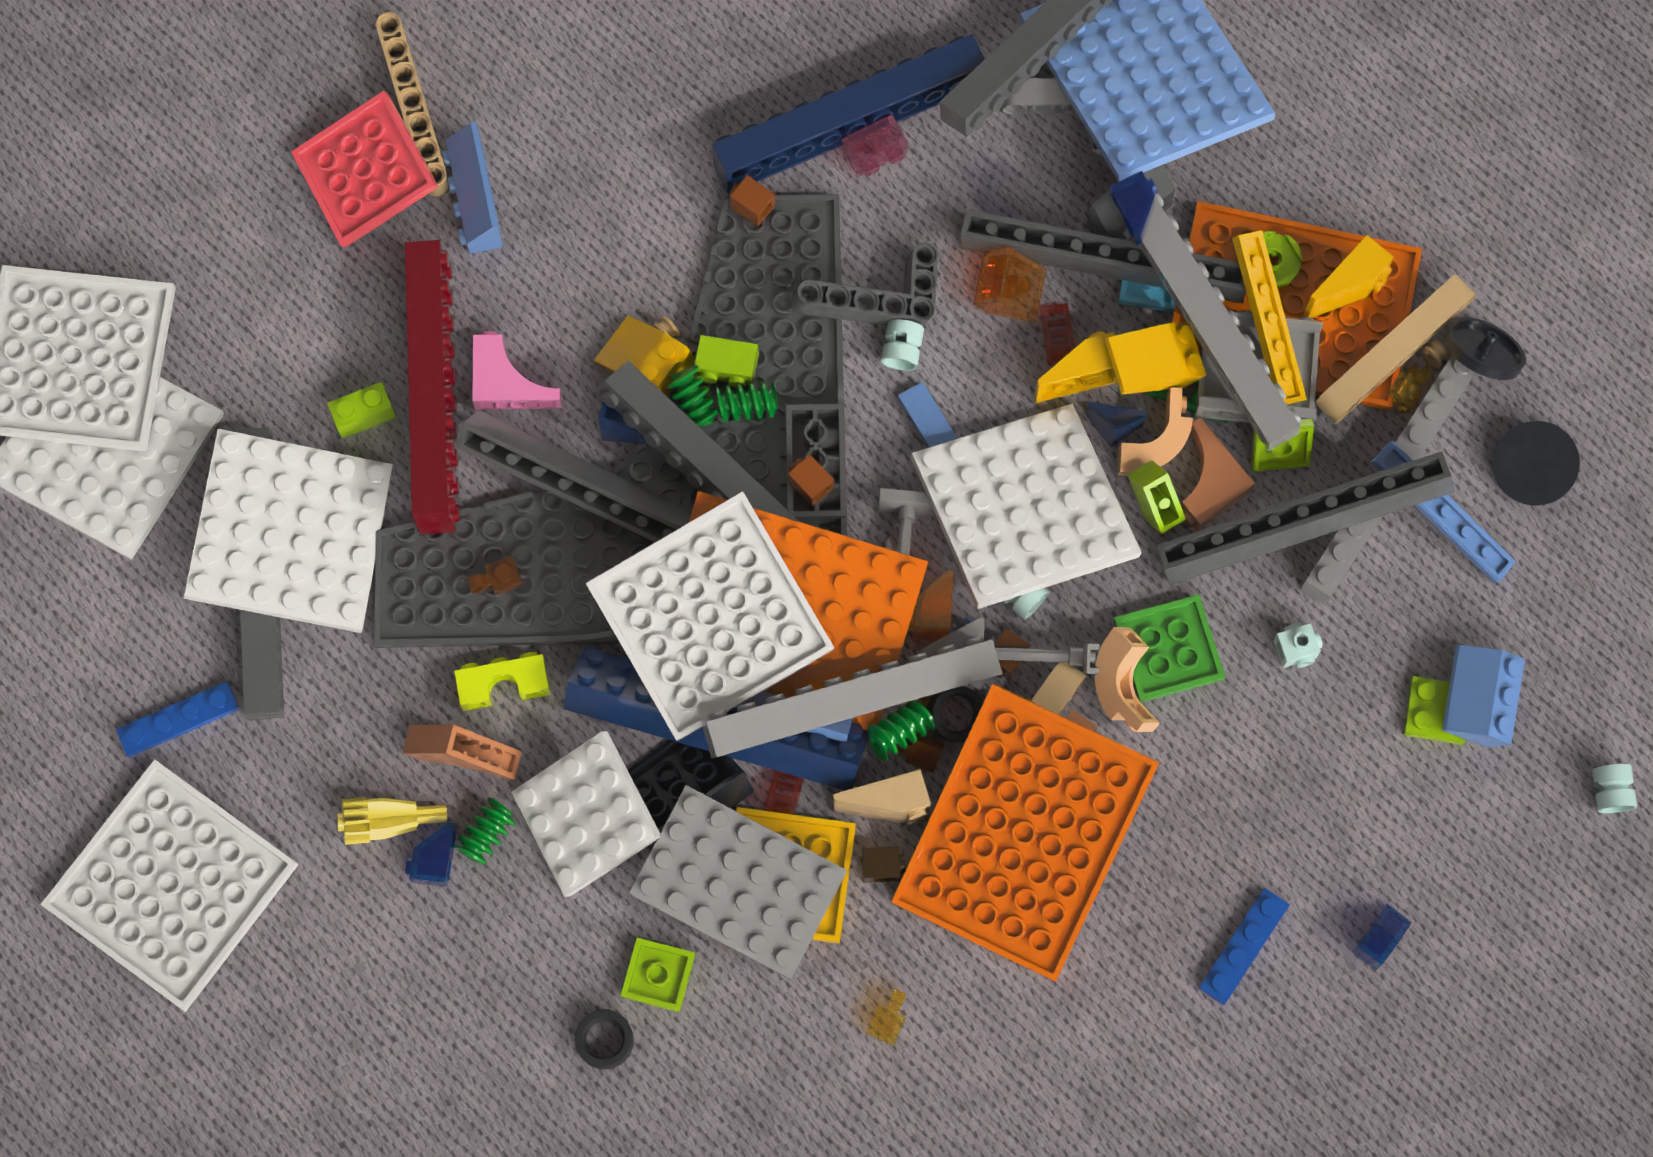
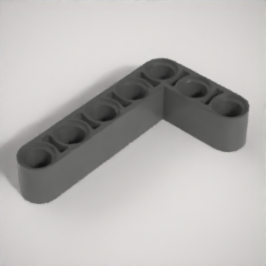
(876, 300)

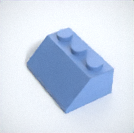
(1483, 695)

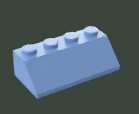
(473, 190)

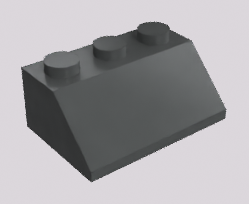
(1103, 213)

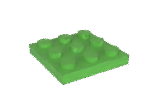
(1179, 649)

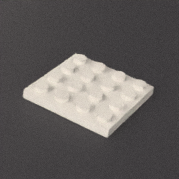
(586, 814)

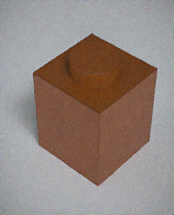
(751, 200)
(810, 479)

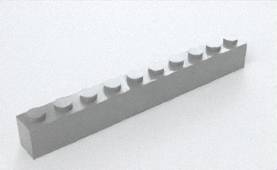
(1218, 330)
(1414, 442)
(851, 698)

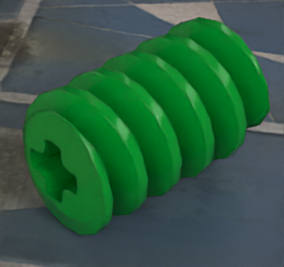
(692, 396)
(747, 401)
(898, 727)
(485, 832)

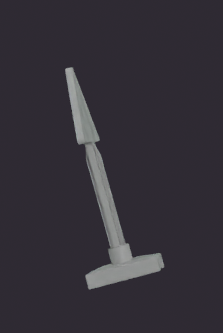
(908, 505)
(974, 629)

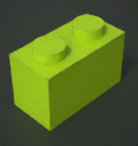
(726, 361)
(361, 410)
(1156, 496)

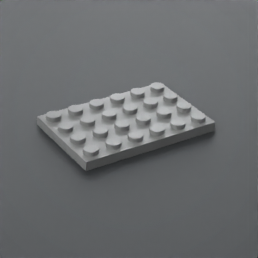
(738, 882)

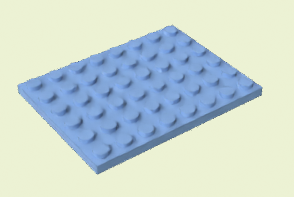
(1156, 82)

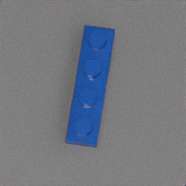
(177, 719)
(1244, 946)

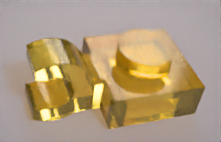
(1406, 389)
(887, 1022)

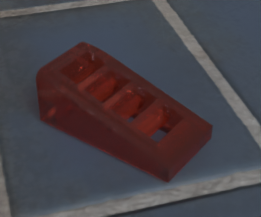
(1056, 350)
(788, 803)

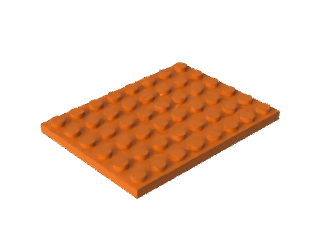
(1346, 331)
(855, 590)
(1025, 832)

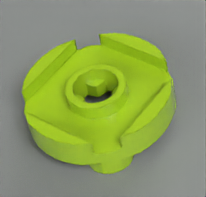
(1289, 257)

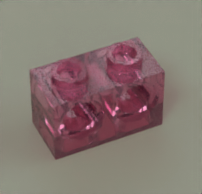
(870, 140)

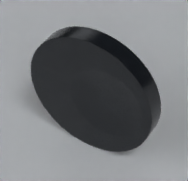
(1484, 348)
(1536, 463)

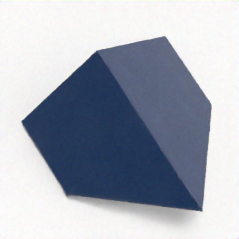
(1114, 422)
(615, 429)

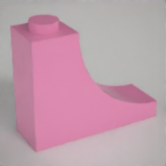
(499, 384)

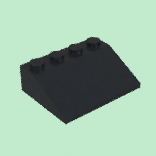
(673, 765)

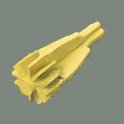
(384, 818)

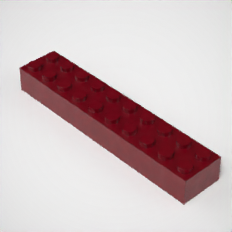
(430, 387)

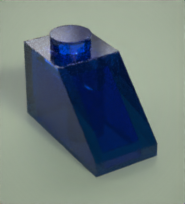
(1135, 203)
(433, 858)
(1381, 937)

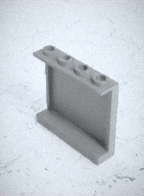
(1217, 401)

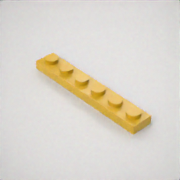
(1268, 314)

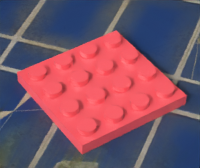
(364, 169)

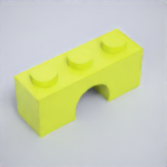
(477, 681)

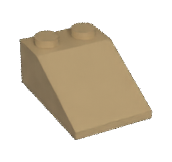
(892, 799)

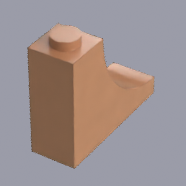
(1220, 481)
(461, 748)

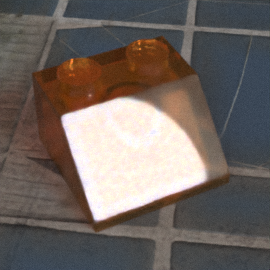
(1009, 285)
(933, 610)

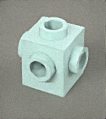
(1298, 645)

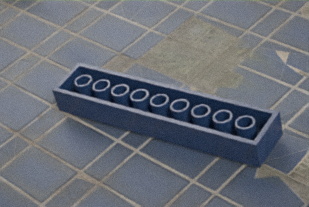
(822, 124)
(612, 691)

